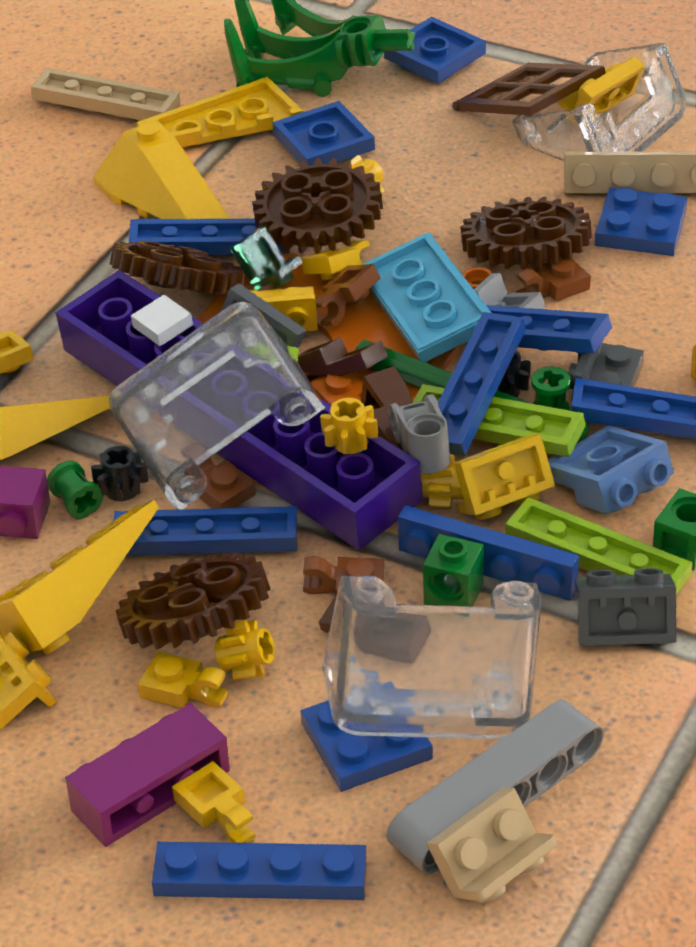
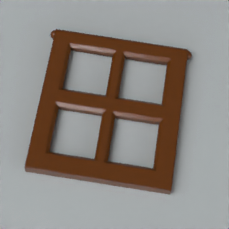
(545, 73)

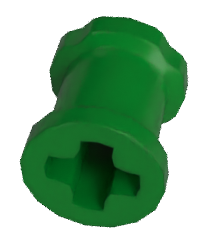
(554, 392)
(69, 483)

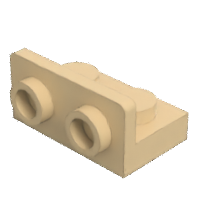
(489, 848)

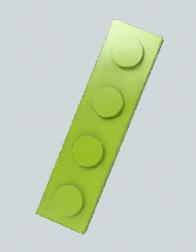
(512, 420)
(594, 544)

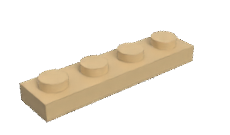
(102, 95)
(630, 169)

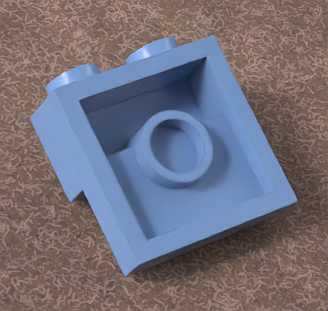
(613, 468)

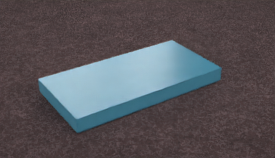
(426, 297)

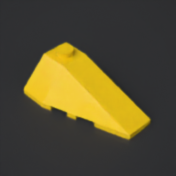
(156, 176)
(32, 423)
(57, 601)

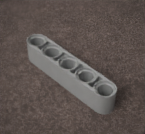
(526, 759)

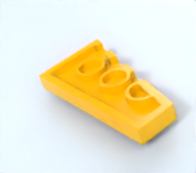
(228, 114)

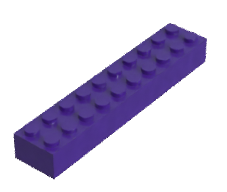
(344, 493)

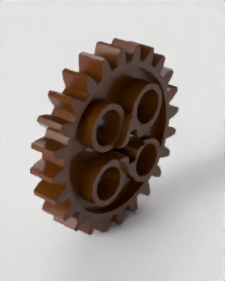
(318, 205)
(526, 232)
(175, 267)
(193, 600)

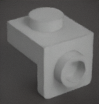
(494, 293)

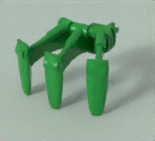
(313, 60)

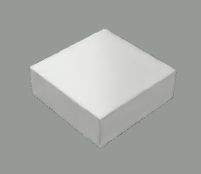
(162, 320)

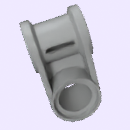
(422, 433)

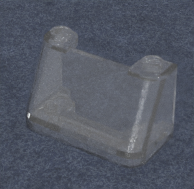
(625, 127)
(208, 395)
(431, 665)

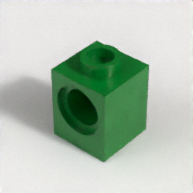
(677, 527)
(453, 572)

